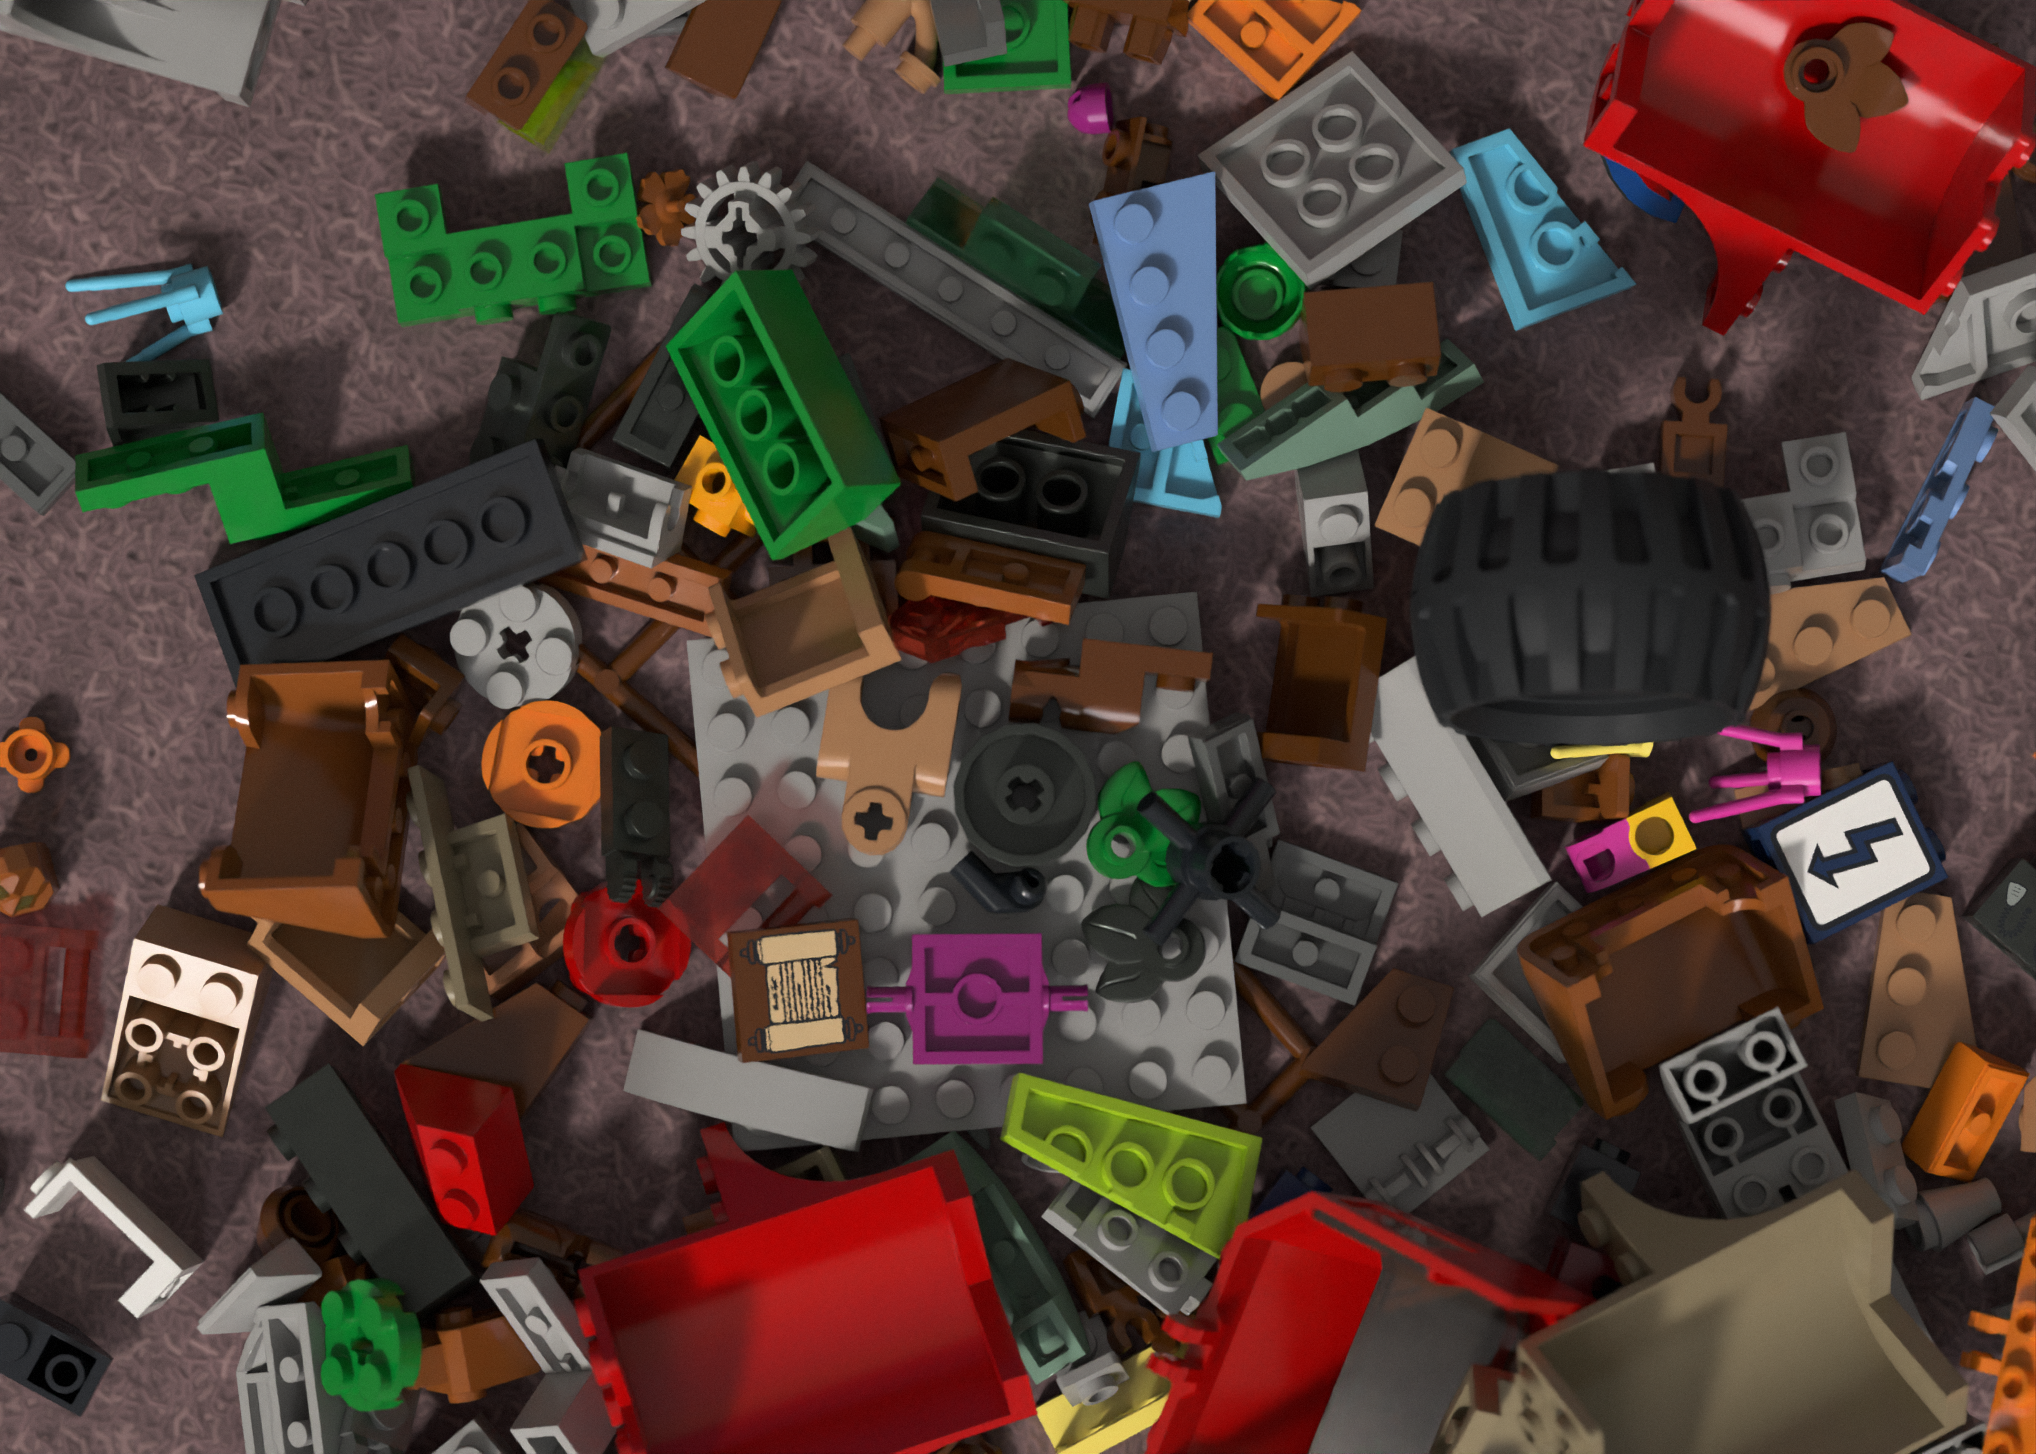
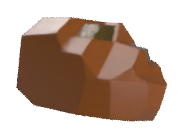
(26, 879)

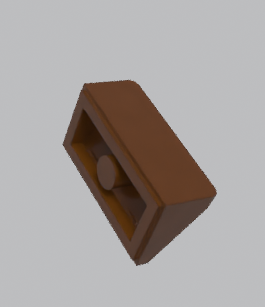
(722, 43)

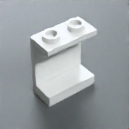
(171, 1256)

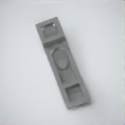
(748, 1093)

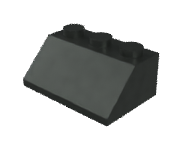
(1047, 501)

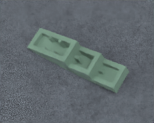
(1326, 424)

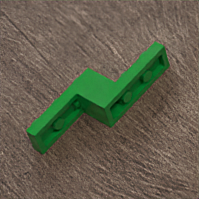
(244, 477)

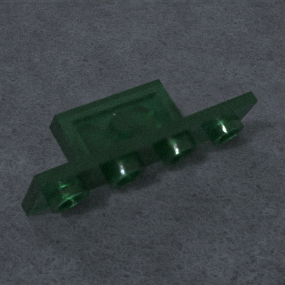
(1023, 260)

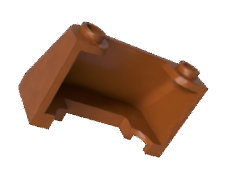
(318, 797)
(1668, 968)

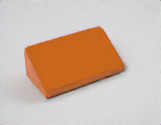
(1963, 1112)

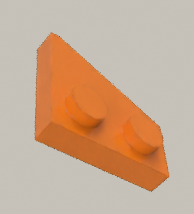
(1273, 38)

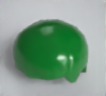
(1258, 293)

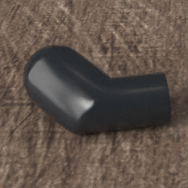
(1000, 891)

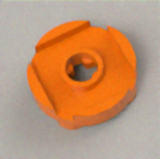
(526, 734)

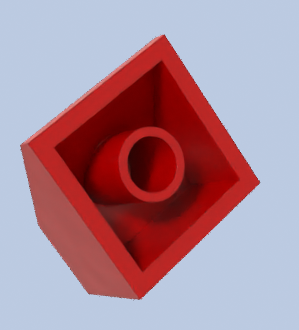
(466, 1147)

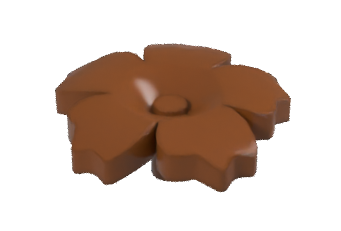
(664, 205)

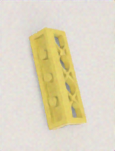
(1105, 1424)

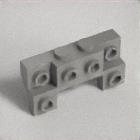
(1816, 522)

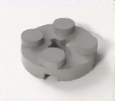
(508, 678)

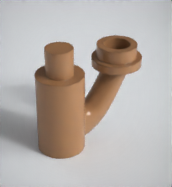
(879, 22)

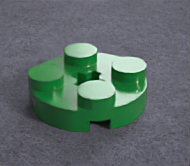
(365, 1374)

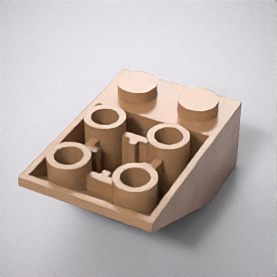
(186, 1020)

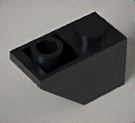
(49, 1354)

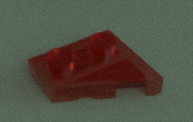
(946, 627)

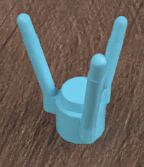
(188, 297)

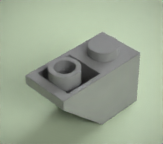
(1335, 525)

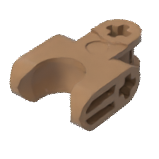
(887, 764)

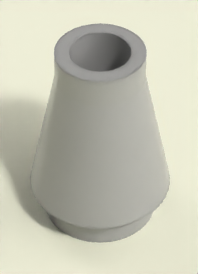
(1951, 1213)

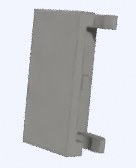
(624, 507)

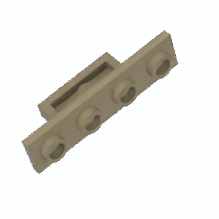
(475, 887)

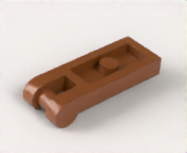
(990, 577)

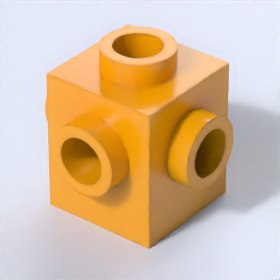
(714, 491)

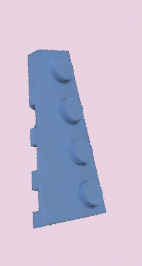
(1163, 288)

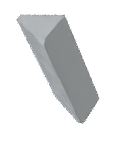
(273, 1280)

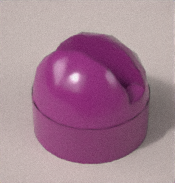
(1089, 109)

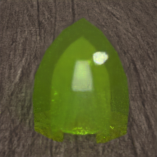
(557, 105)

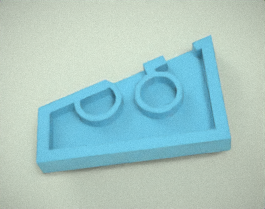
(1530, 236)

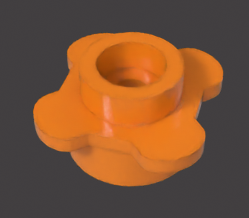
(50, 754)

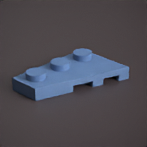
(1941, 493)

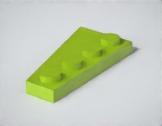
(1150, 1161)

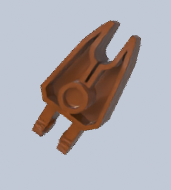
(470, 1352)

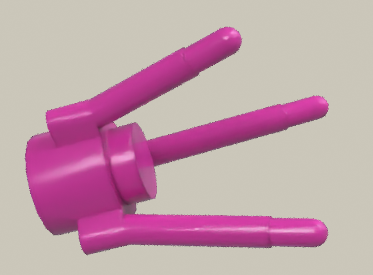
(1789, 774)

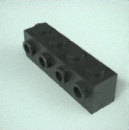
(369, 1192)

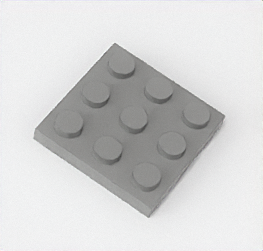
(1332, 169)

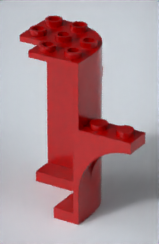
(1706, 113)
(807, 1319)

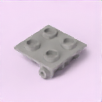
(1398, 1151)
(1144, 1254)

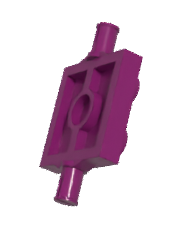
(977, 998)

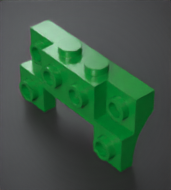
(516, 263)

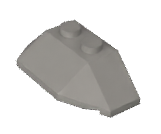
(282, 1384)

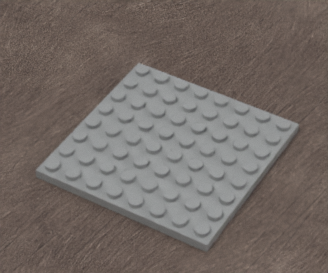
(1155, 1053)

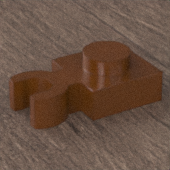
(1693, 444)
(1107, 1293)

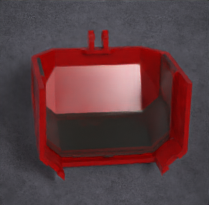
(1343, 1332)

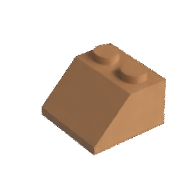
(1445, 459)

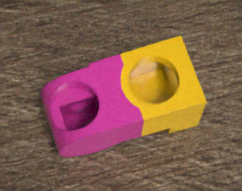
(1631, 844)

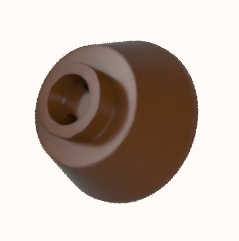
(1776, 715)
(293, 1214)

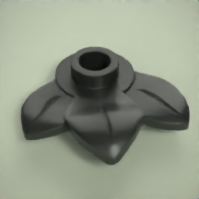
(1136, 962)

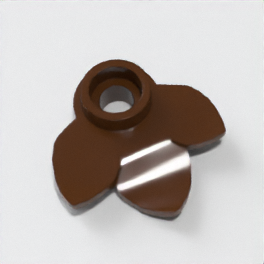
(1853, 86)

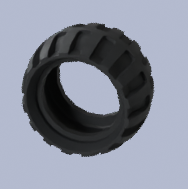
(1590, 608)

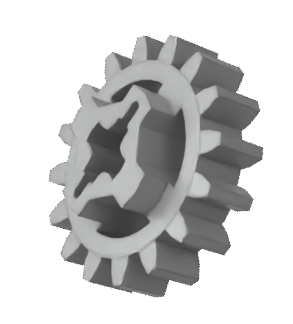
(764, 209)

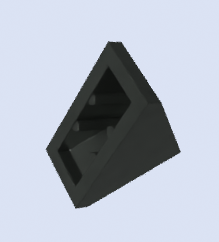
(156, 398)

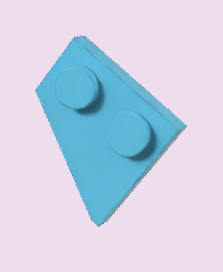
(1168, 477)

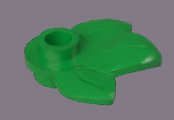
(1119, 816)

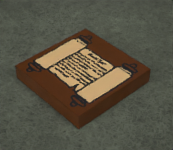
(798, 990)

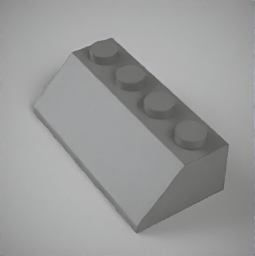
(1453, 797)

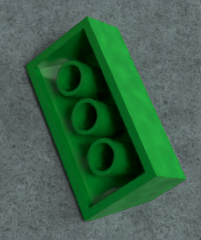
(781, 411)

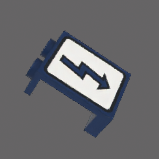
(1851, 850)

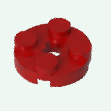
(596, 964)

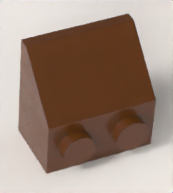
(1370, 336)

